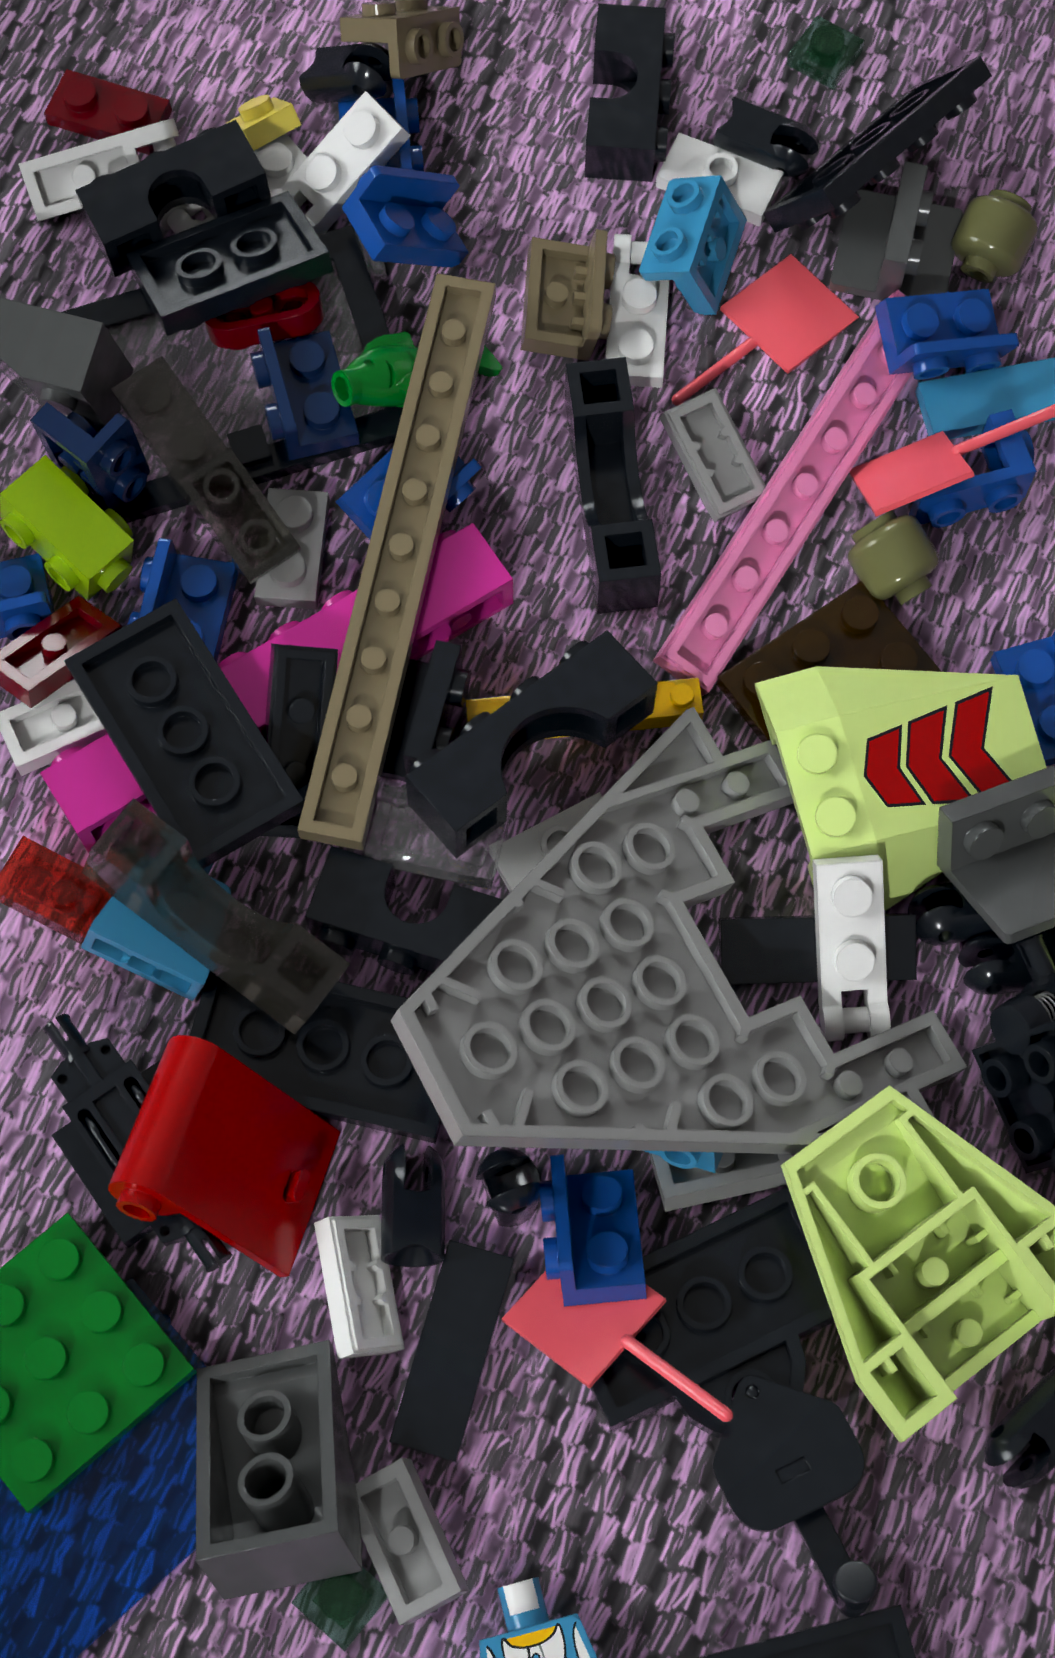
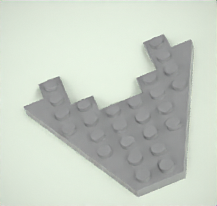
(604, 1016)

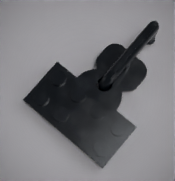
(736, 1321)

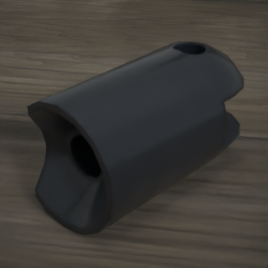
(346, 73)
(767, 138)
(945, 916)
(998, 965)
(511, 1186)
(412, 1219)
(1031, 1423)

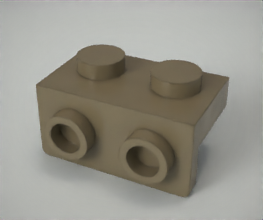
(417, 35)
(566, 297)

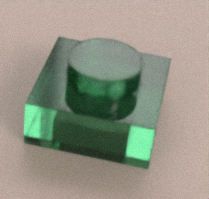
(825, 52)
(342, 1604)

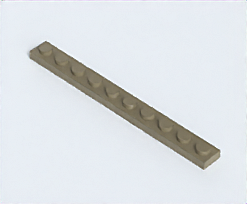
(397, 565)

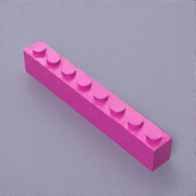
(462, 591)

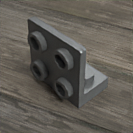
(1003, 853)

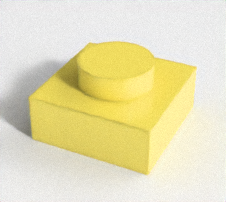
(266, 119)

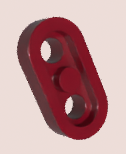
(287, 315)

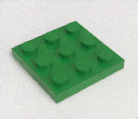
(74, 1362)

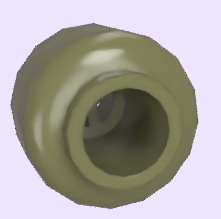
(994, 235)
(893, 557)

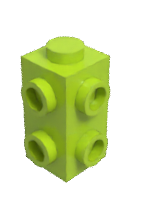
(67, 529)

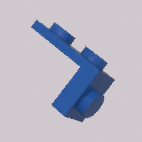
(999, 490)

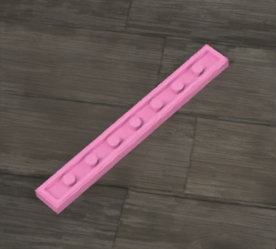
(783, 515)

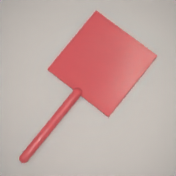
(784, 315)
(928, 465)
(593, 1336)

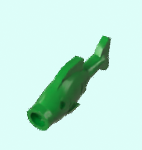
(384, 372)

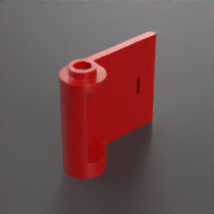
(224, 1154)

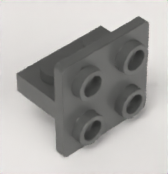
(896, 242)

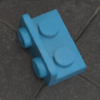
(695, 240)

